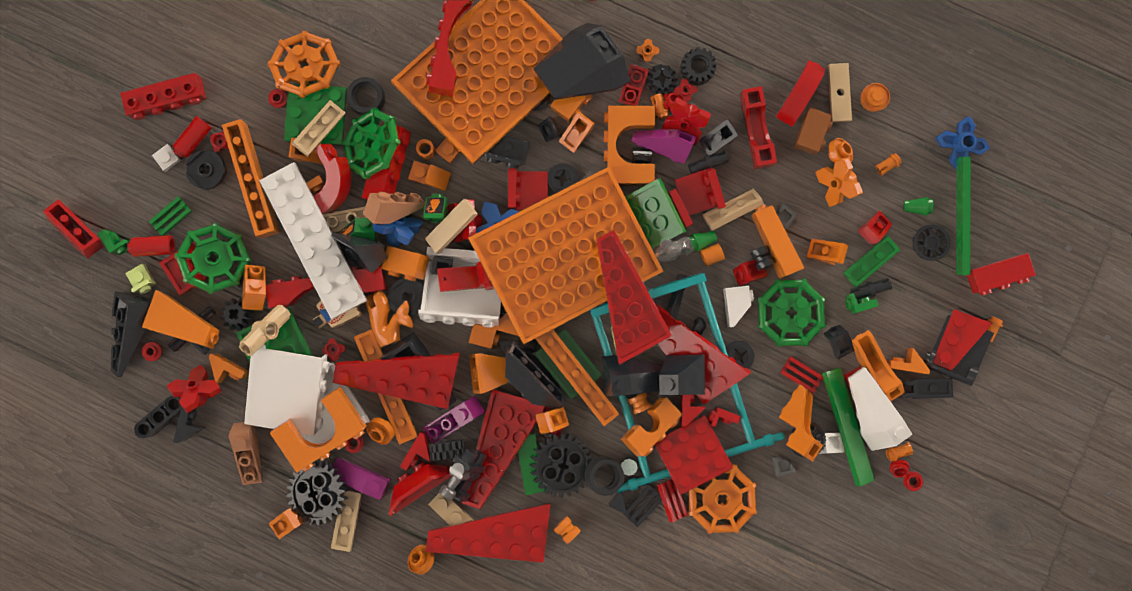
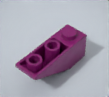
(668, 142)
(453, 419)

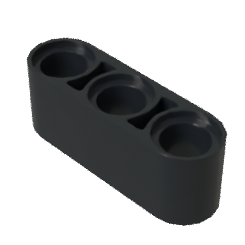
(152, 419)

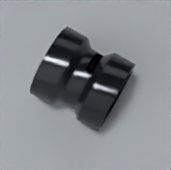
(762, 258)

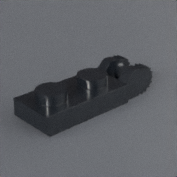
(929, 388)

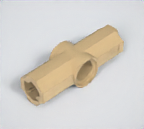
(264, 330)

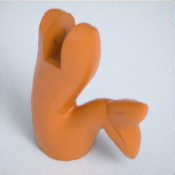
(378, 314)

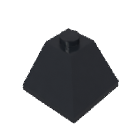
(361, 250)
(682, 375)

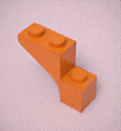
(488, 336)
(872, 358)
(798, 415)

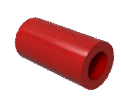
(191, 137)
(151, 246)

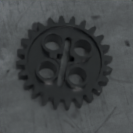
(544, 461)
(302, 498)

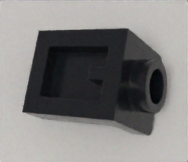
(839, 341)

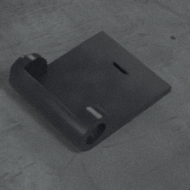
(969, 365)

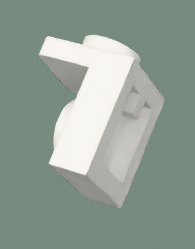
(832, 444)

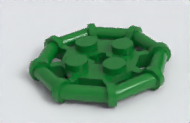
(363, 139)
(208, 268)
(783, 304)

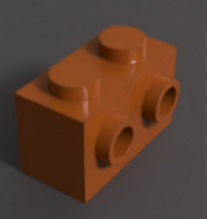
(812, 131)

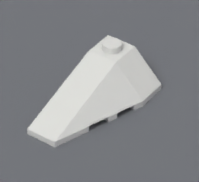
(878, 418)

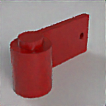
(463, 278)

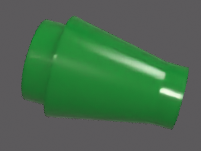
(919, 206)
(702, 240)

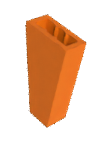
(776, 238)
(177, 321)

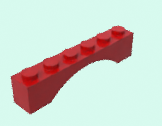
(444, 75)
(291, 291)

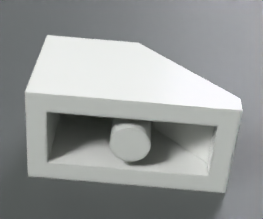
(737, 302)

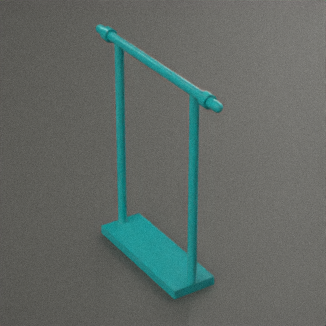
(698, 279)

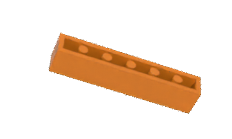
(249, 174)

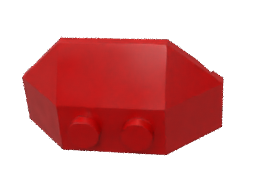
(417, 484)

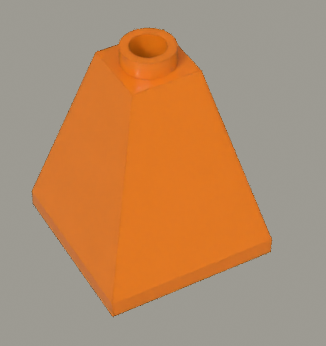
(487, 372)

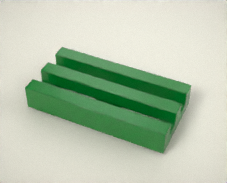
(166, 210)

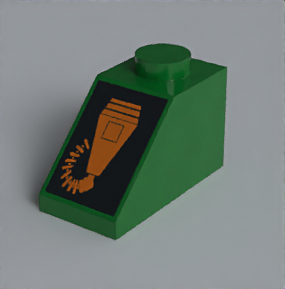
(435, 208)
(360, 227)

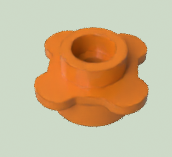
(647, 56)

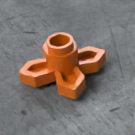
(840, 182)

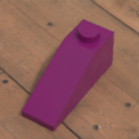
(362, 478)

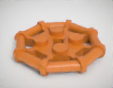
(300, 54)
(727, 510)

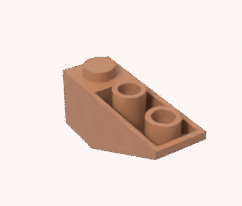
(388, 208)
(246, 452)

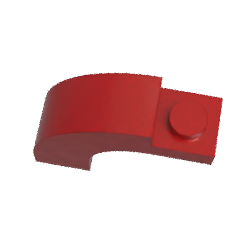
(801, 93)
(337, 179)

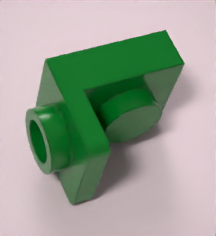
(112, 242)
(864, 303)

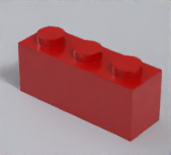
(73, 229)
(1001, 274)

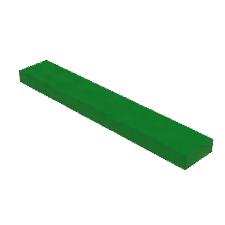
(963, 215)
(848, 427)

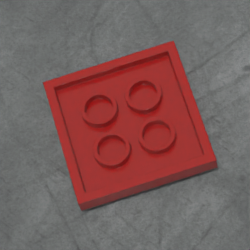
(693, 455)

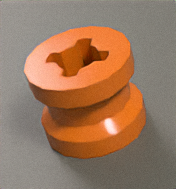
(639, 403)

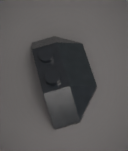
(532, 378)

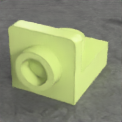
(140, 279)

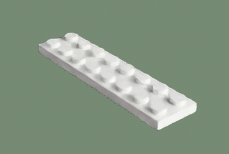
(313, 240)

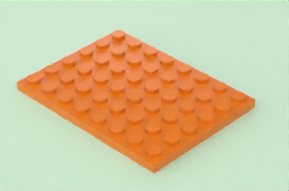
(496, 78)
(548, 254)

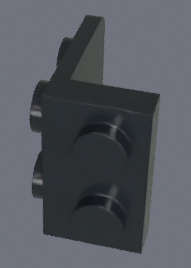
(510, 151)

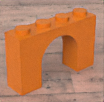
(620, 120)
(302, 452)

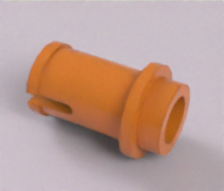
(660, 111)
(888, 164)
(997, 323)
(899, 452)

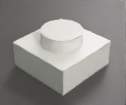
(166, 157)

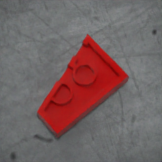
(959, 338)

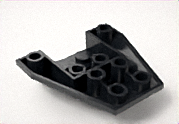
(583, 64)

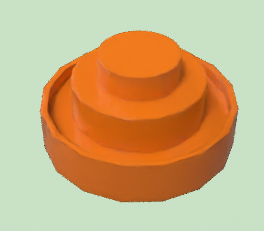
(875, 97)
(839, 150)
(380, 430)
(420, 560)

